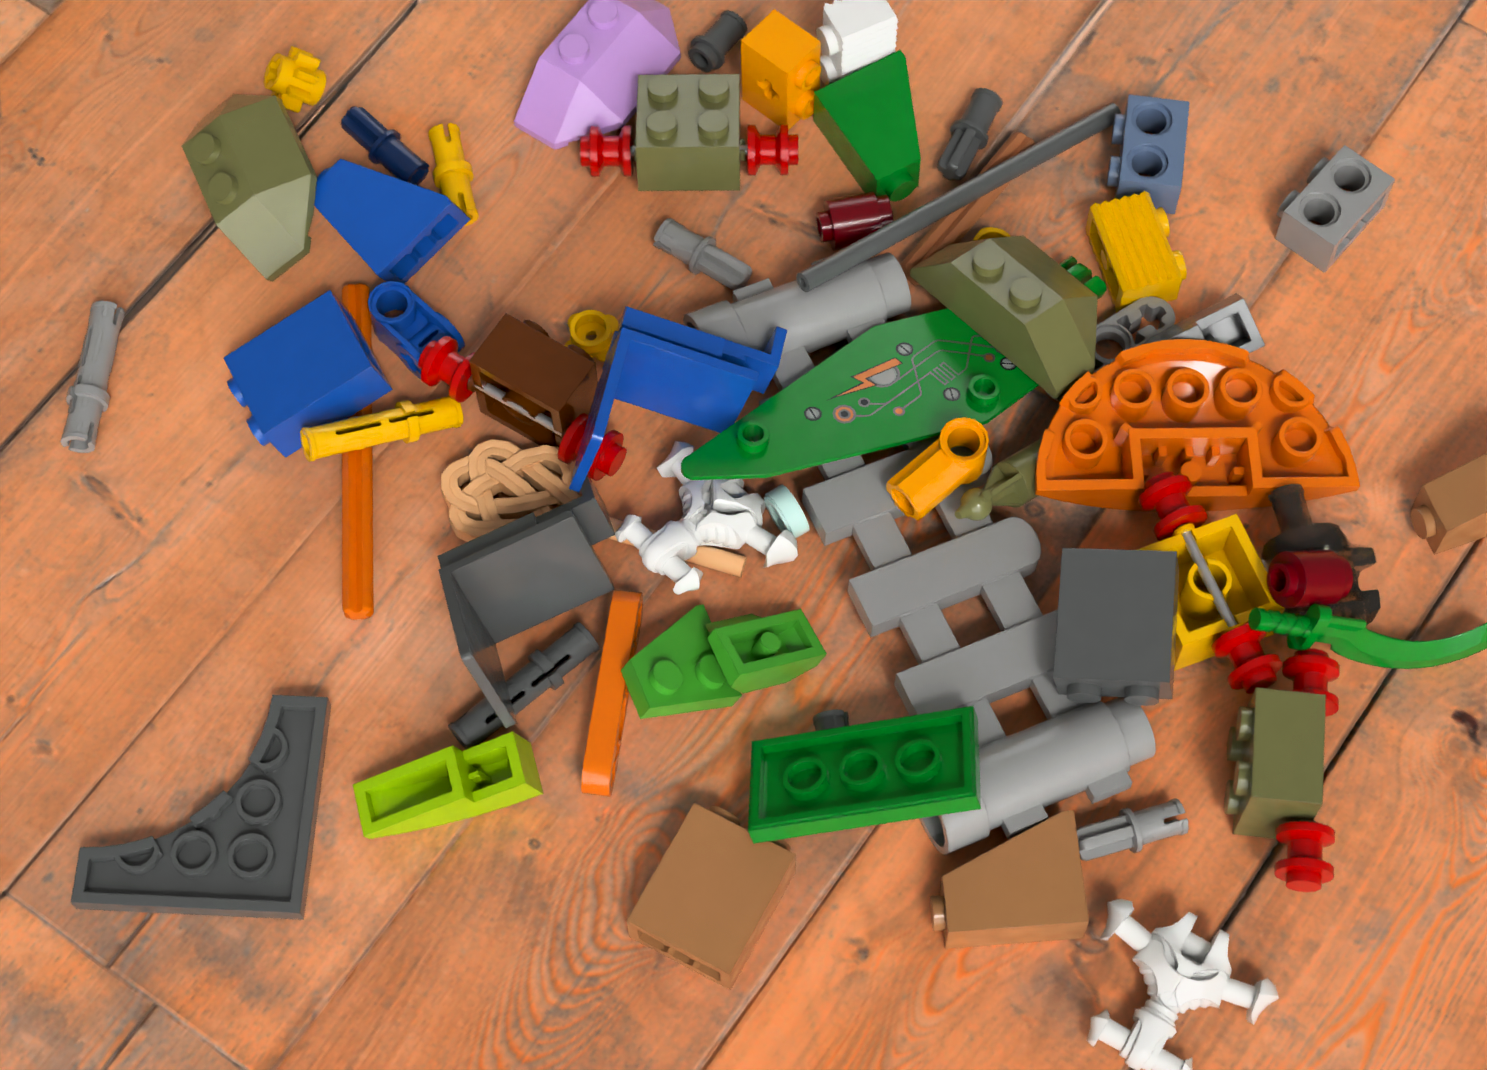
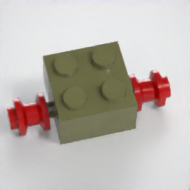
(688, 137)
(1282, 768)

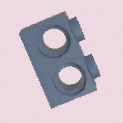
(1154, 154)

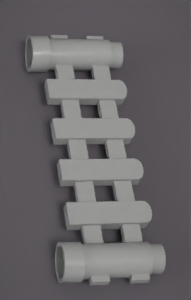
(1021, 773)

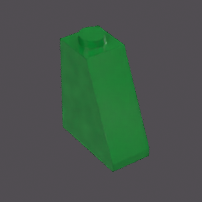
(873, 126)

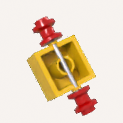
(1217, 584)

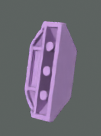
(594, 70)

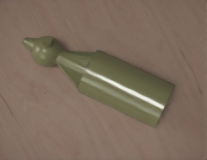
(1008, 484)

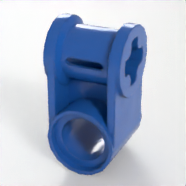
(413, 329)

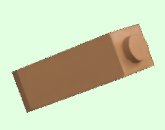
(1453, 507)
(1016, 891)

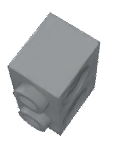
(1339, 211)

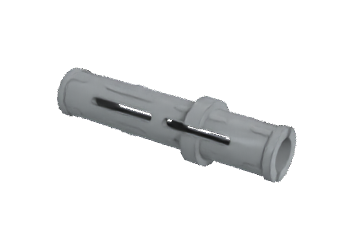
(89, 392)

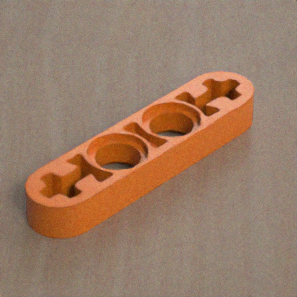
(611, 694)

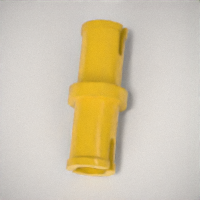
(451, 170)

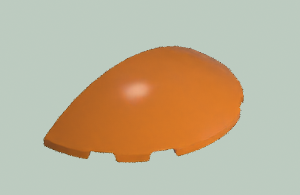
(1193, 414)

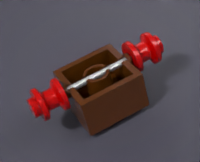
(528, 387)

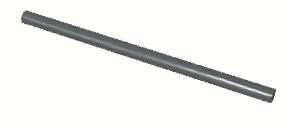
(956, 198)

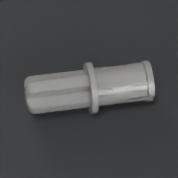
(701, 255)
(1131, 830)

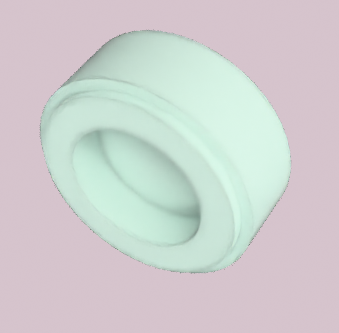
(786, 511)

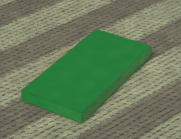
(864, 775)

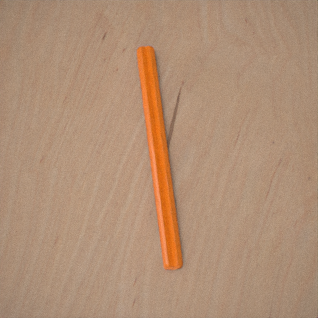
(358, 492)

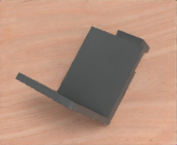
(520, 580)

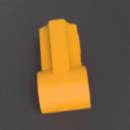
(938, 470)

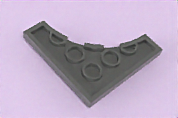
(239, 852)

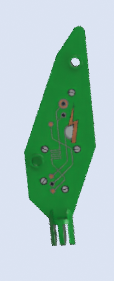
(872, 395)

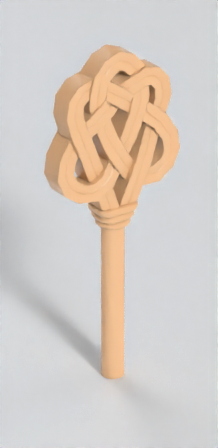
(505, 468)

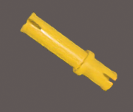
(403, 423)

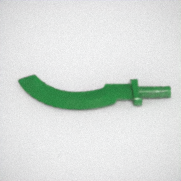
(1356, 642)

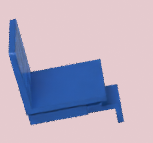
(676, 375)

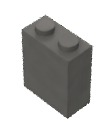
(1116, 625)

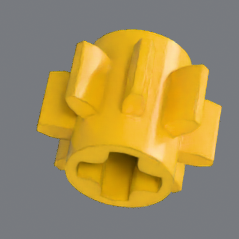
(295, 78)

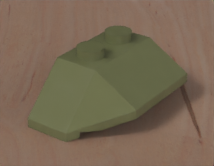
(255, 180)
(1018, 305)

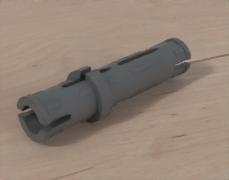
(527, 684)

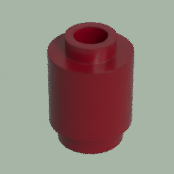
(852, 218)
(1309, 578)

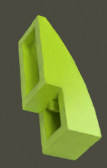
(448, 787)

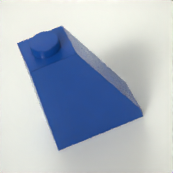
(386, 219)

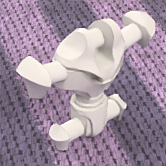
(713, 515)
(1180, 976)

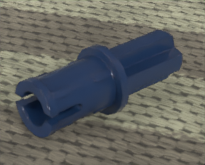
(384, 146)

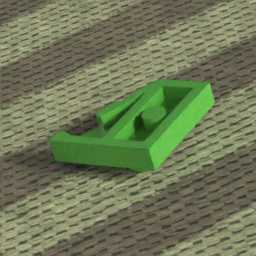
(678, 671)

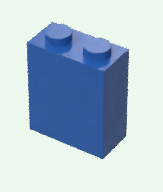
(305, 373)

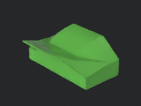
(764, 650)

